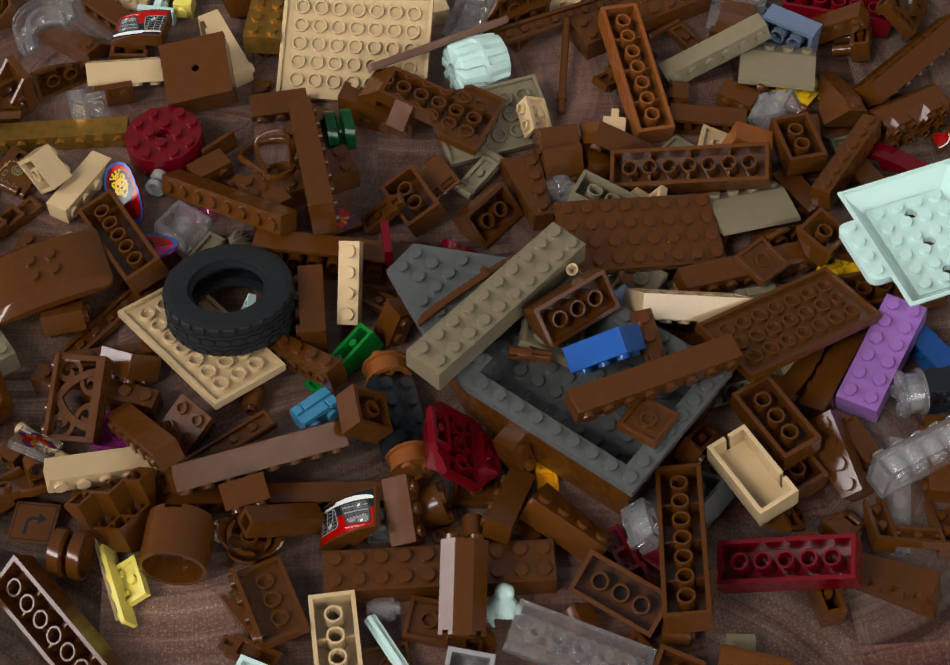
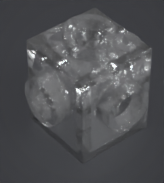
(559, 188)

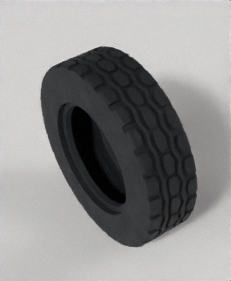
(230, 331)

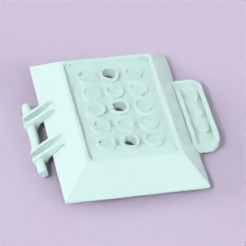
(890, 243)

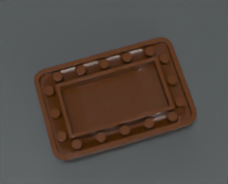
(52, 273)

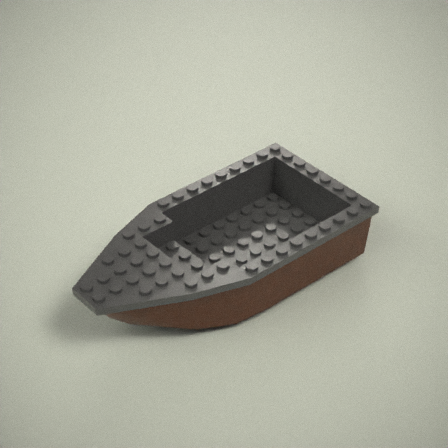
(533, 394)

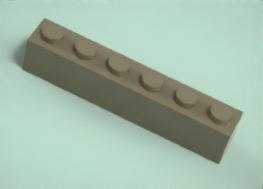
(715, 50)

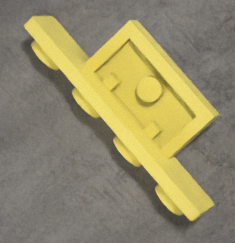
(126, 583)

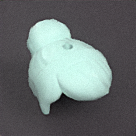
(501, 604)

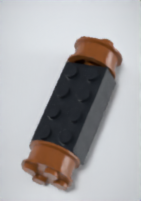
(404, 447)

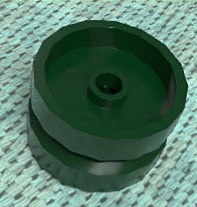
(341, 129)

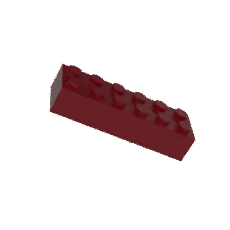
(814, 8)
(789, 563)

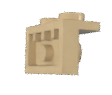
(532, 115)

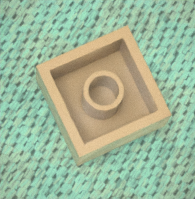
(45, 168)

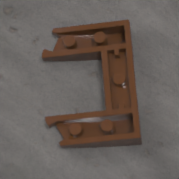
(886, 536)

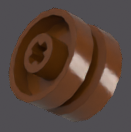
(70, 553)

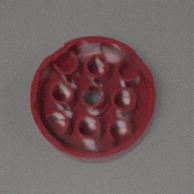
(164, 140)

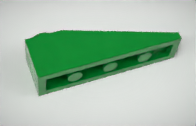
(353, 351)

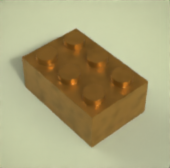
(263, 27)

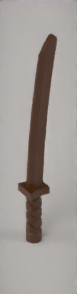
(483, 276)

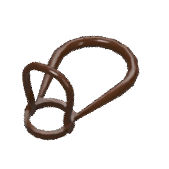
(259, 141)

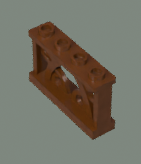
(904, 21)
(57, 391)

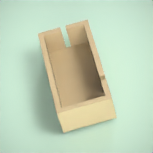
(752, 475)

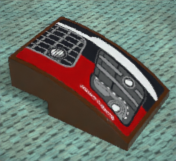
(142, 29)
(350, 519)

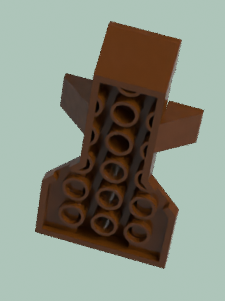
(458, 116)

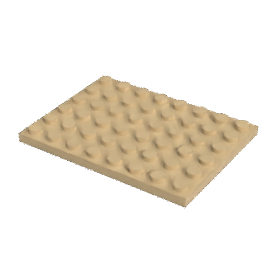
(337, 39)

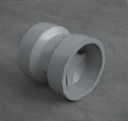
(154, 185)

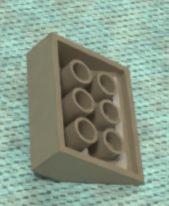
(778, 66)
(752, 209)

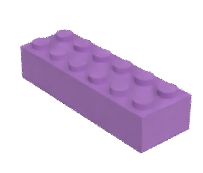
(879, 357)

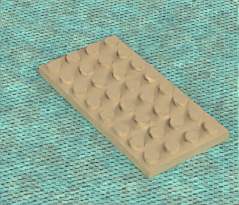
(212, 377)

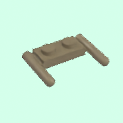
(479, 173)

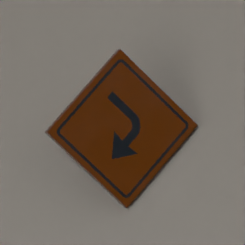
(33, 522)

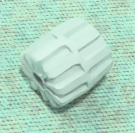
(476, 61)

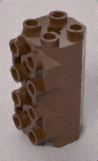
(911, 114)
(463, 586)

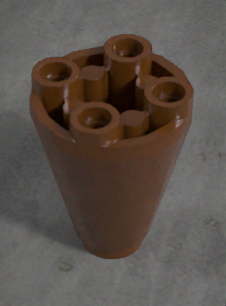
(435, 506)

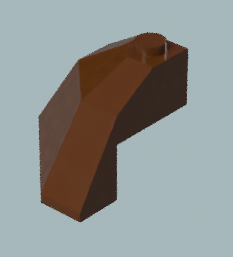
(117, 509)

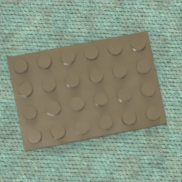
(507, 132)

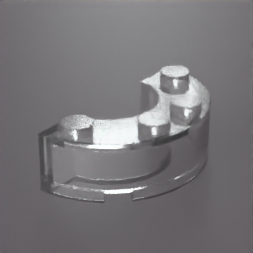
(37, 15)

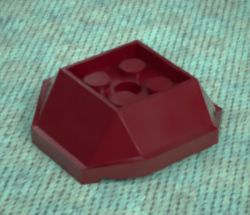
(458, 447)

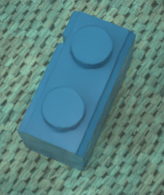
(315, 409)

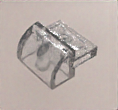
(87, 105)

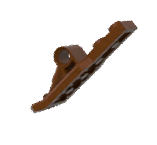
(28, 485)
(471, 525)

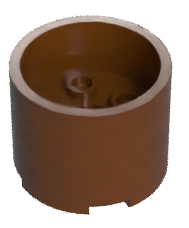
(177, 545)

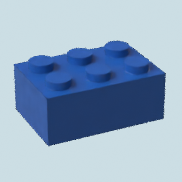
(604, 349)

